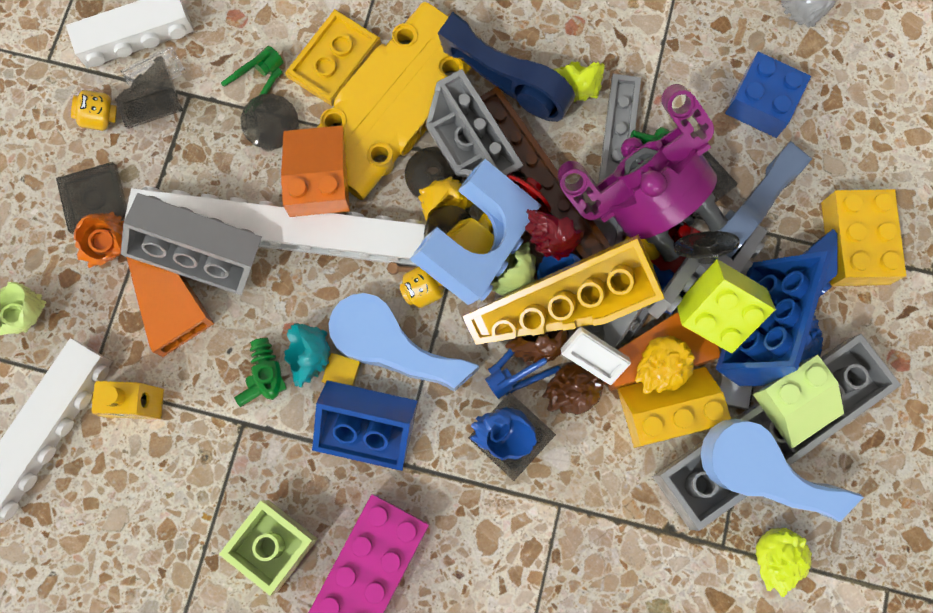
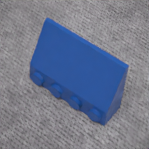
(780, 340)

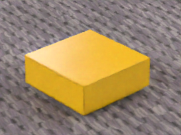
(341, 370)

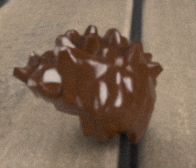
(539, 346)
(573, 390)

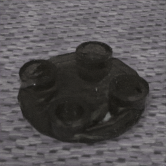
(266, 119)

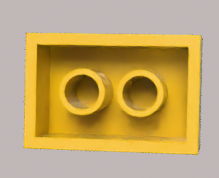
(866, 236)

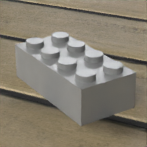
(188, 243)

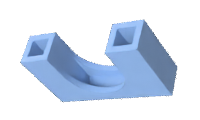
(469, 273)

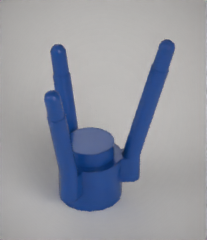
(504, 382)

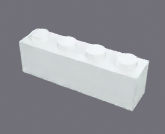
(128, 30)

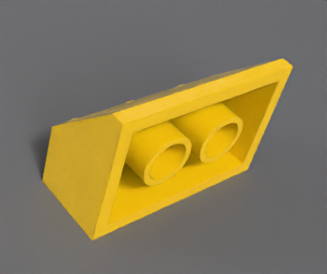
(675, 413)

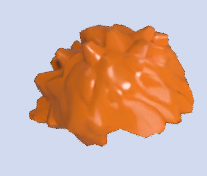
(99, 238)

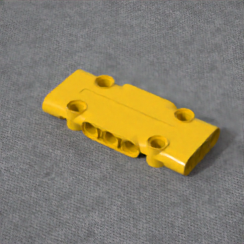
(390, 98)

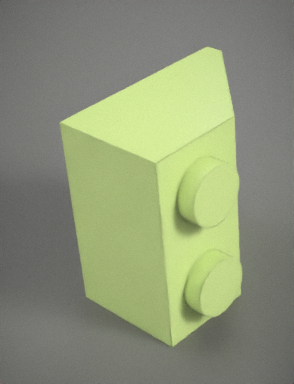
(802, 401)

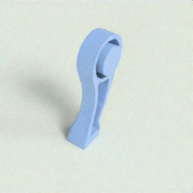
(369, 333)
(749, 462)

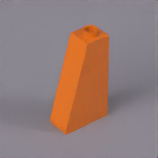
(167, 307)
(702, 349)

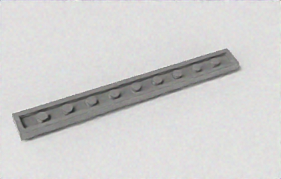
(618, 127)

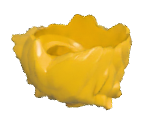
(442, 194)
(665, 365)

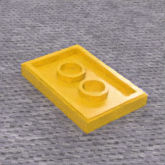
(332, 56)

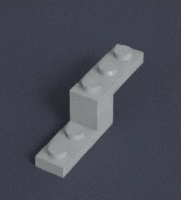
(692, 270)

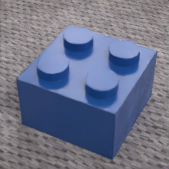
(768, 94)

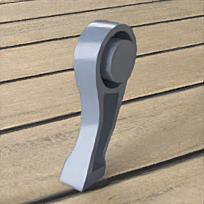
(778, 175)

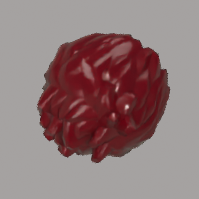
(552, 235)

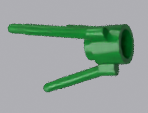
(266, 63)

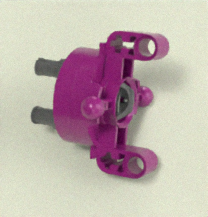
(655, 181)

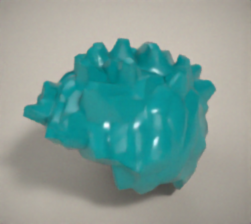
(306, 352)

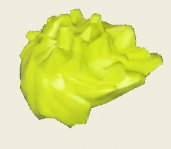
(583, 80)
(782, 559)

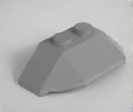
(467, 129)

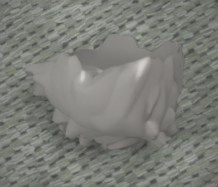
(807, 11)

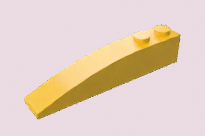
(572, 297)

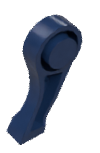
(533, 85)

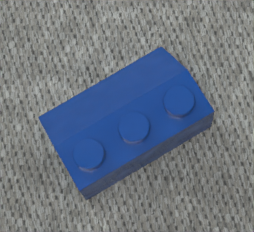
(363, 425)

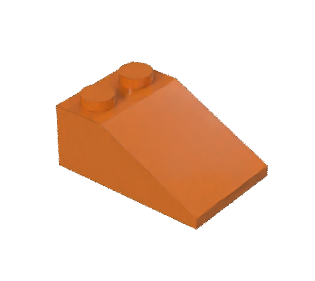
(314, 171)

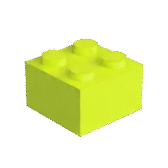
(725, 306)

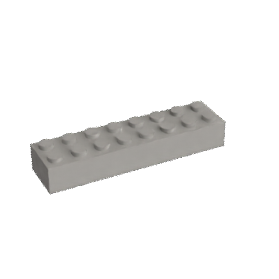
(861, 382)

